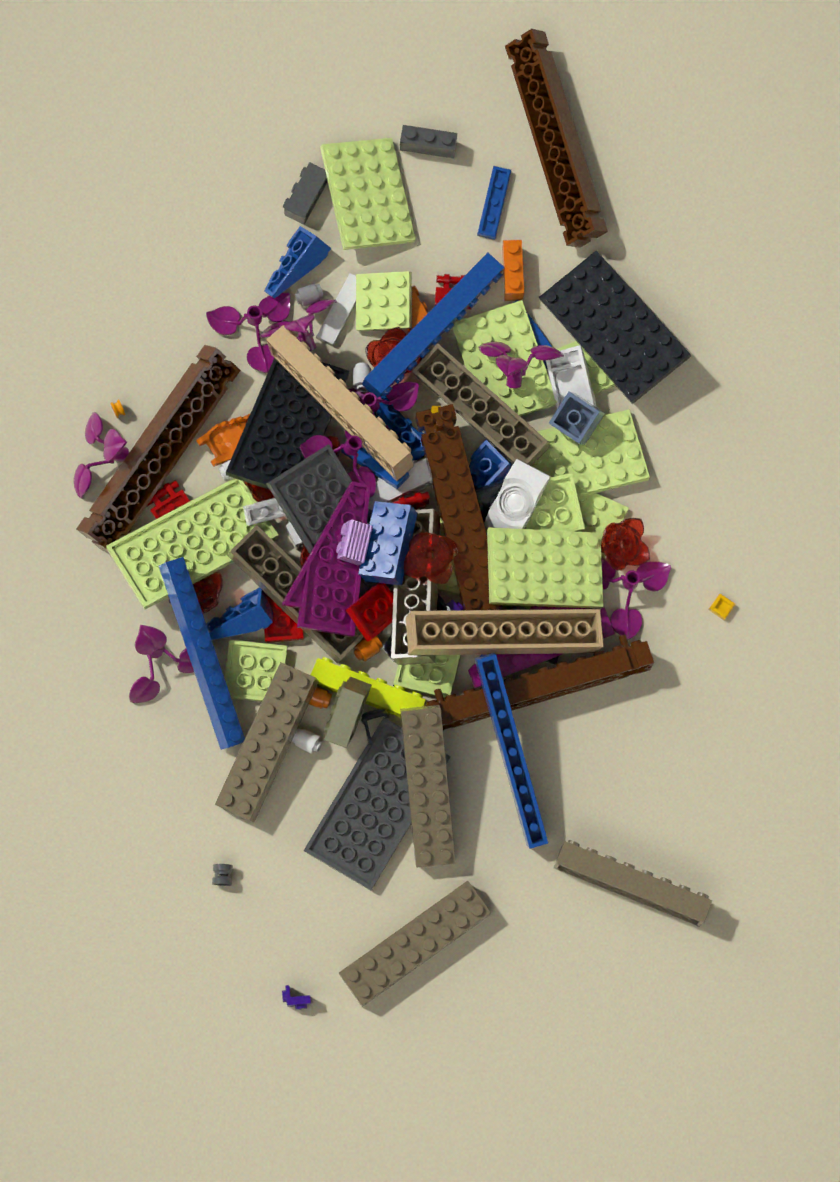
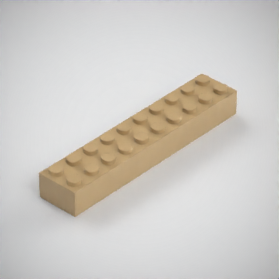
(340, 402)
(504, 632)

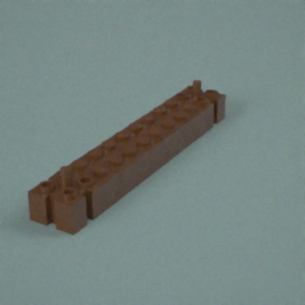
(556, 138)
(159, 448)
(457, 504)
(549, 683)

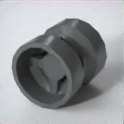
(223, 871)

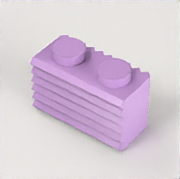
(354, 542)

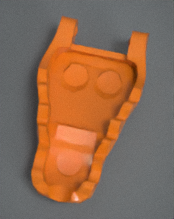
(223, 439)

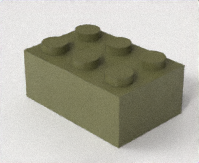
(347, 711)

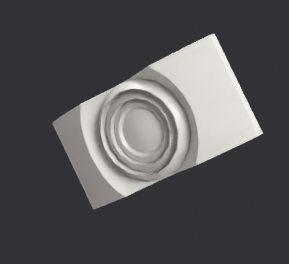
(571, 375)
(517, 497)

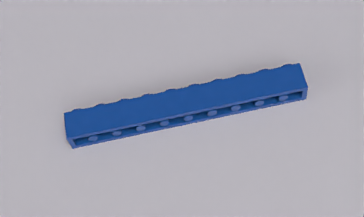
(433, 325)
(201, 653)
(511, 750)

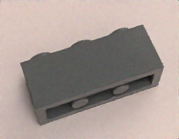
(428, 141)
(305, 193)

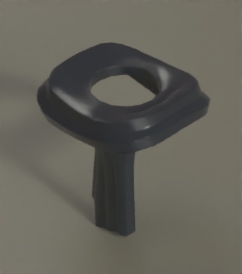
(371, 715)

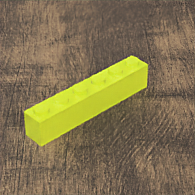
(380, 695)

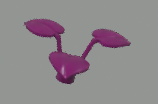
(226, 318)
(301, 324)
(514, 367)
(402, 397)
(351, 447)
(113, 451)
(654, 578)
(152, 643)

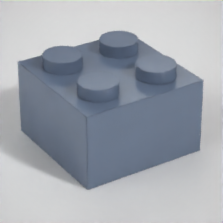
(576, 418)

